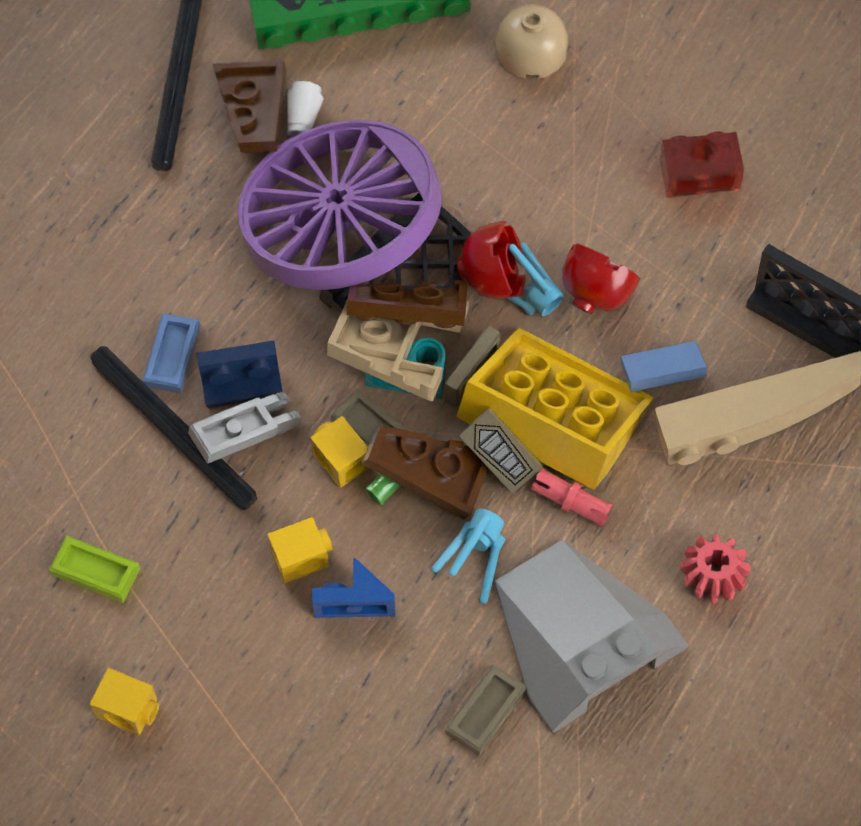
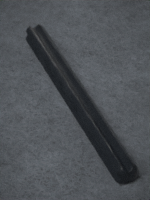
(176, 85)
(171, 426)

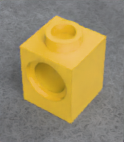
(339, 450)
(300, 549)
(125, 702)

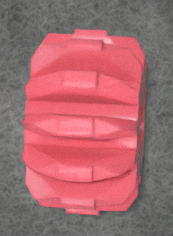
(700, 562)

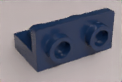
(239, 373)

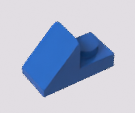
(365, 599)

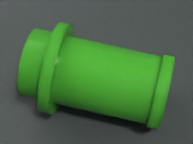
(381, 489)

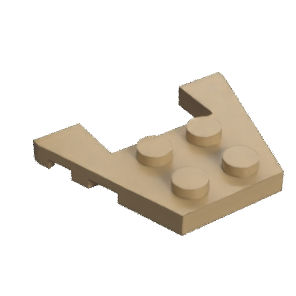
(382, 350)

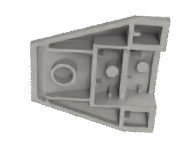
(578, 631)

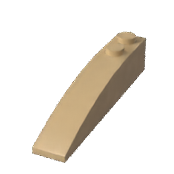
(752, 409)

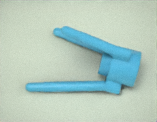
(541, 292)
(479, 534)

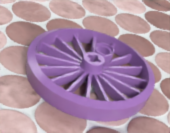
(339, 207)

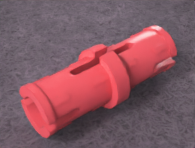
(572, 497)

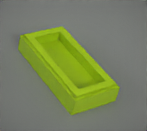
(94, 569)

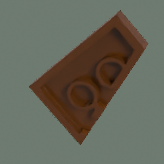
(253, 101)
(407, 306)
(432, 468)

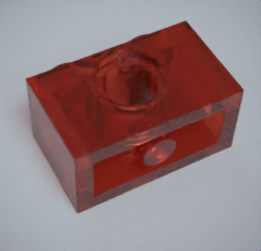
(687, 177)

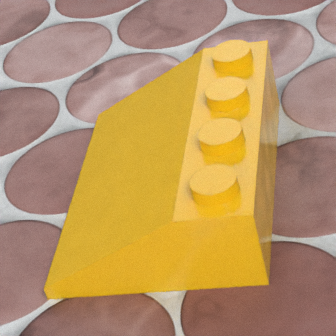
(557, 406)

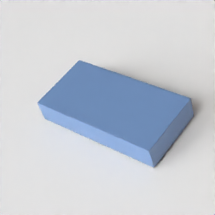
(171, 353)
(663, 366)

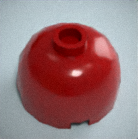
(489, 263)
(596, 280)

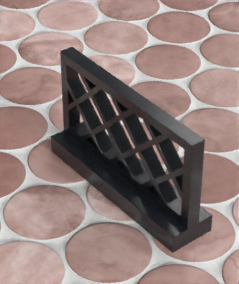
(338, 296)
(804, 310)

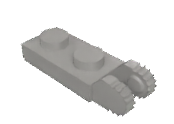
(242, 426)

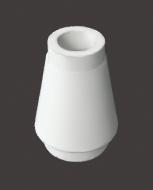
(303, 106)

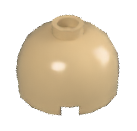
(532, 41)

